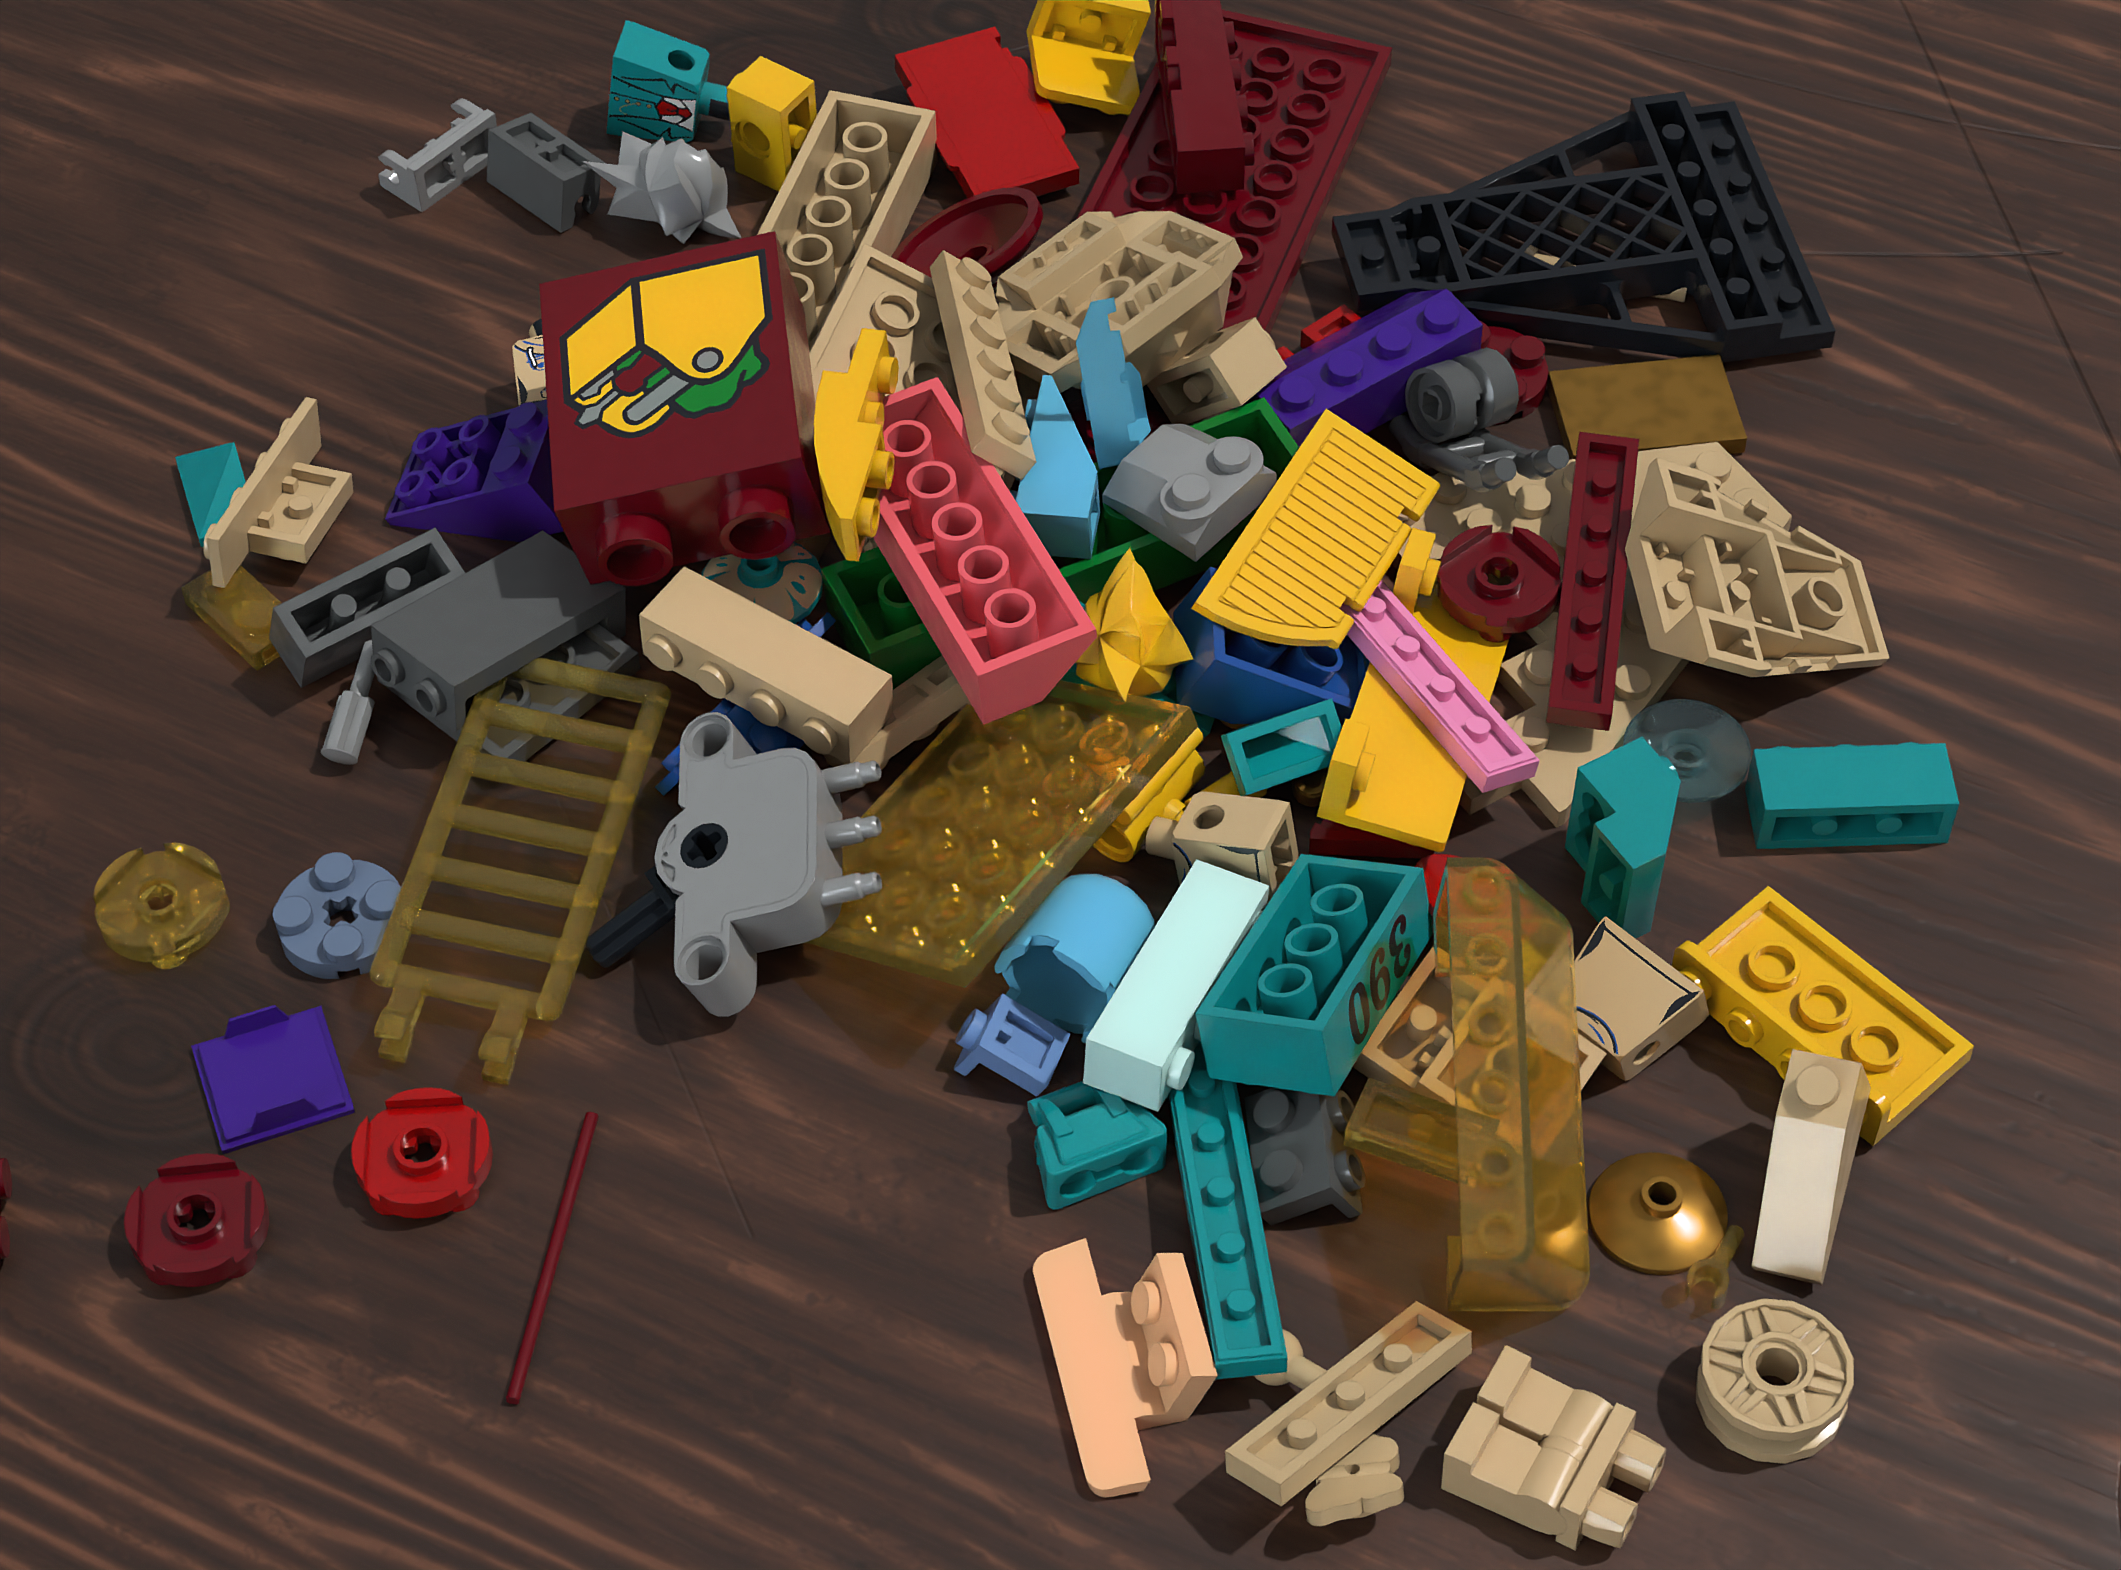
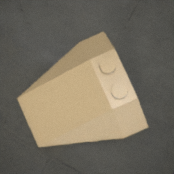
(1739, 588)

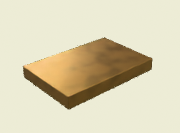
(1650, 401)

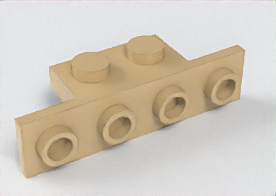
(282, 504)

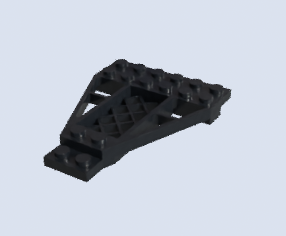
(1706, 202)

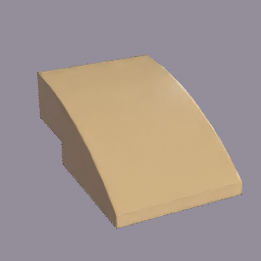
(1416, 1040)

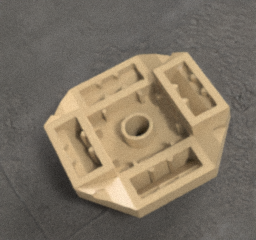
(1158, 266)

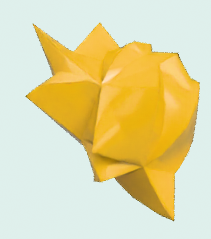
(1134, 638)

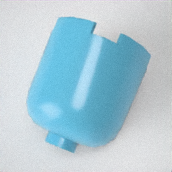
(1076, 950)

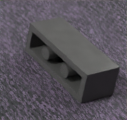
(334, 620)

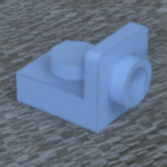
(1011, 1044)

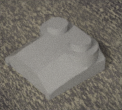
(1189, 486)

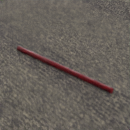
(551, 1260)

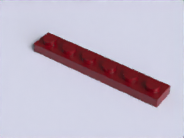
(1593, 582)

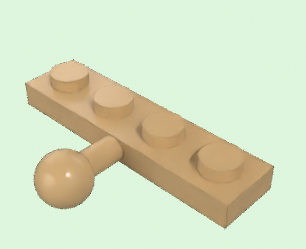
(1345, 1402)

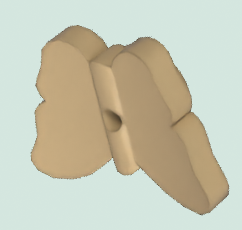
(1357, 1483)

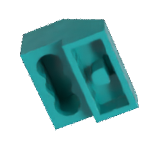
(1623, 832)

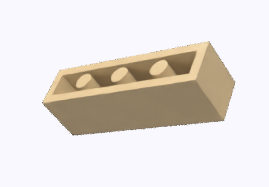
(766, 665)

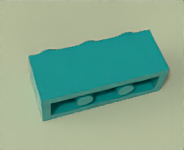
(1851, 795)

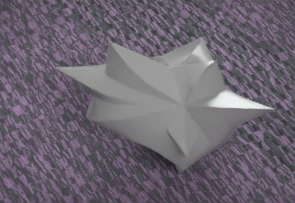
(669, 186)

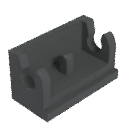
(542, 170)

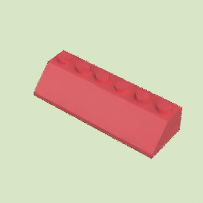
(973, 560)

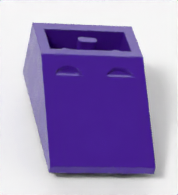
(481, 477)

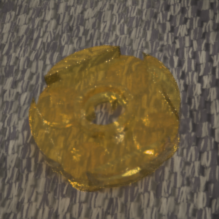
(165, 934)

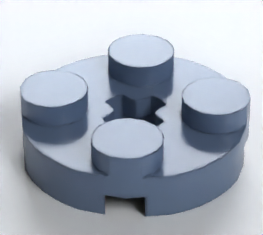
(320, 892)

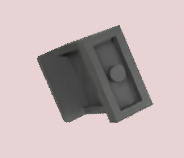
(490, 625)

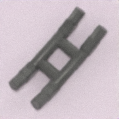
(1477, 457)

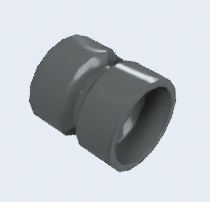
(1461, 395)

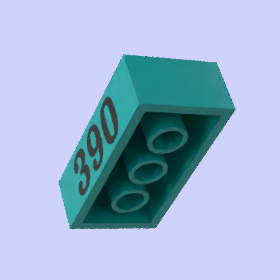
(1315, 974)

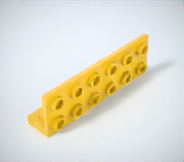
(1386, 763)

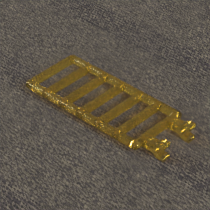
(513, 1004)

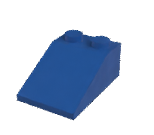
(1259, 679)

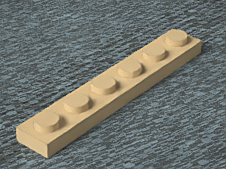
(982, 364)

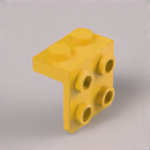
(1087, 51)

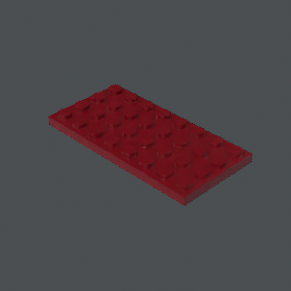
(1305, 114)

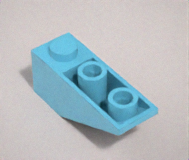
(1062, 486)

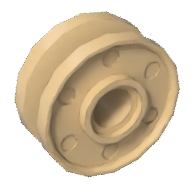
(1765, 1418)

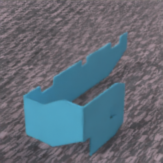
(1110, 388)

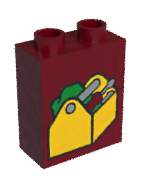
(681, 411)

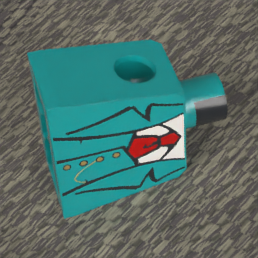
(661, 86)

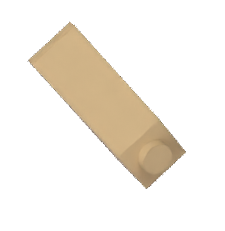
(1809, 1164)

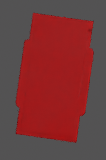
(988, 115)

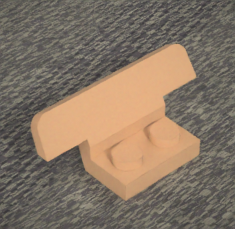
(1123, 1358)

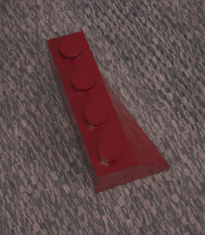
(1201, 97)

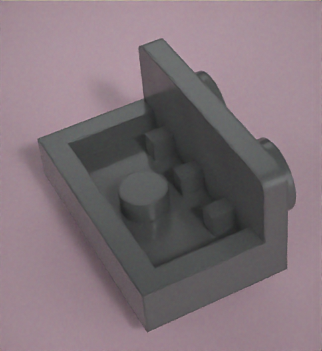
(1301, 1153)

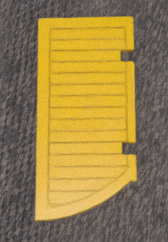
(1318, 540)

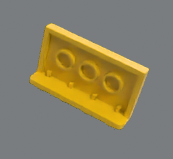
(1795, 986)

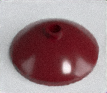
(987, 227)

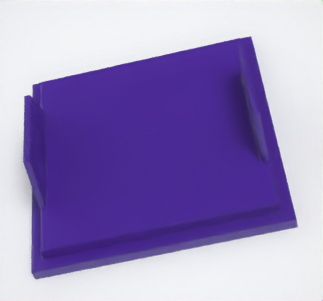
(271, 1076)

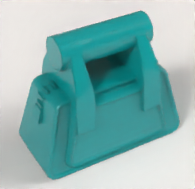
(1094, 1146)

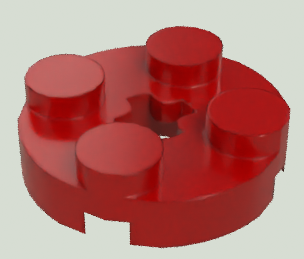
(429, 1187)

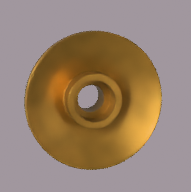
(1653, 1235)

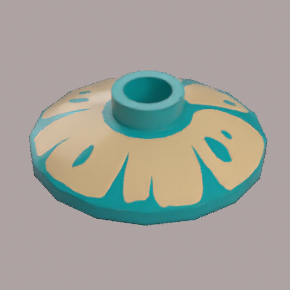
(781, 584)

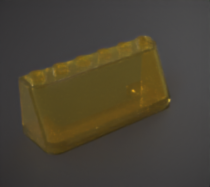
(1514, 1093)

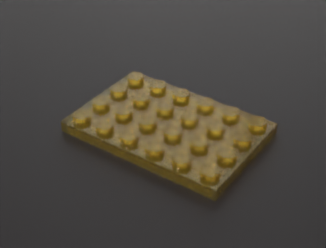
(996, 824)

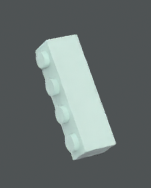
(1150, 1024)

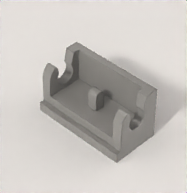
(443, 161)

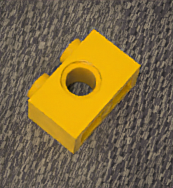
(769, 120)

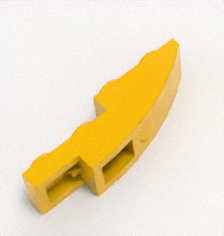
(851, 441)

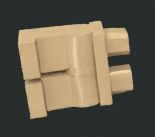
(1550, 1455)

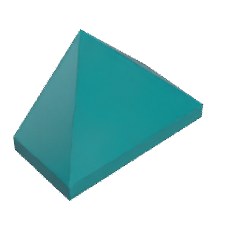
(209, 483)
(1282, 747)

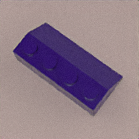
(1367, 364)

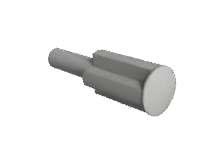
(351, 714)

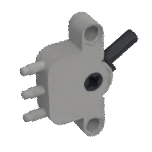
(745, 862)

